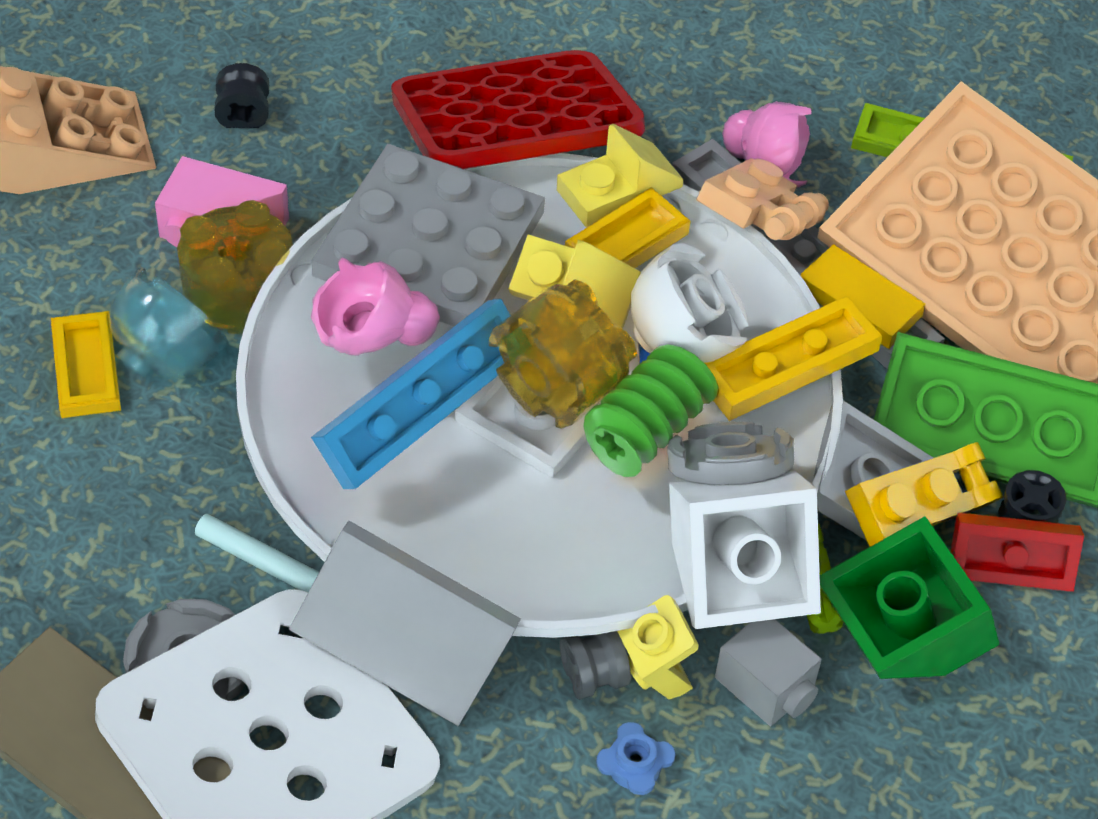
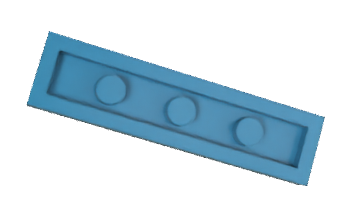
(413, 398)

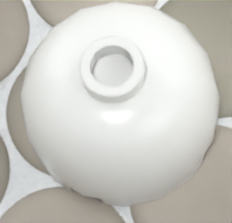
(687, 306)

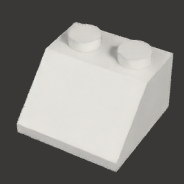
(747, 549)

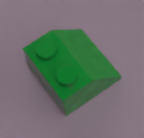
(911, 605)

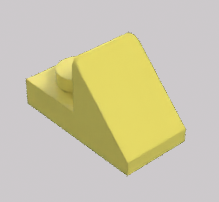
(617, 177)
(550, 263)

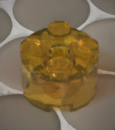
(228, 259)
(561, 353)

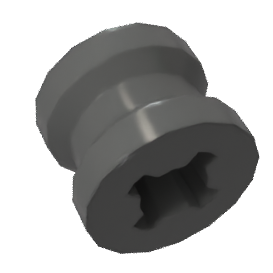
(595, 662)

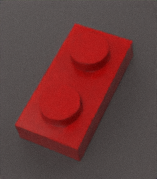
(1018, 551)

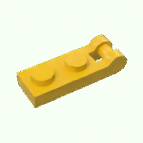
(922, 490)

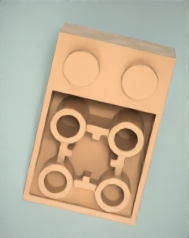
(67, 132)

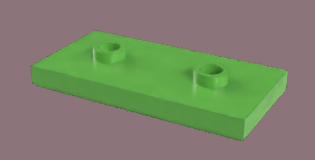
(1015, 412)

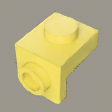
(658, 646)

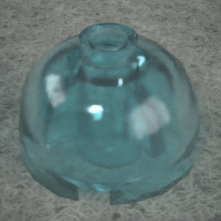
(160, 329)

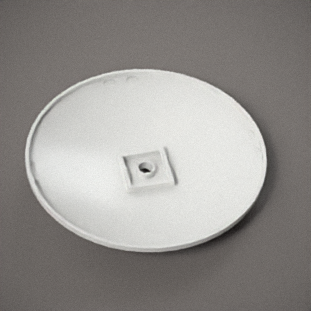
(490, 488)

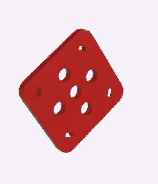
(514, 108)

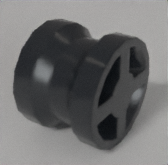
(242, 96)
(1033, 492)

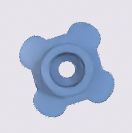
(635, 776)

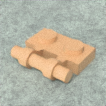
(761, 196)

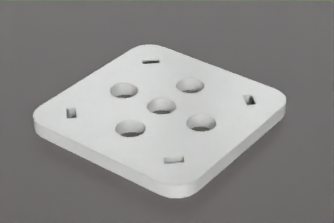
(281, 677)

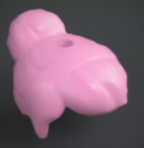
(771, 133)
(370, 309)

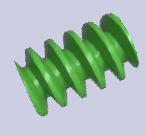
(648, 408)

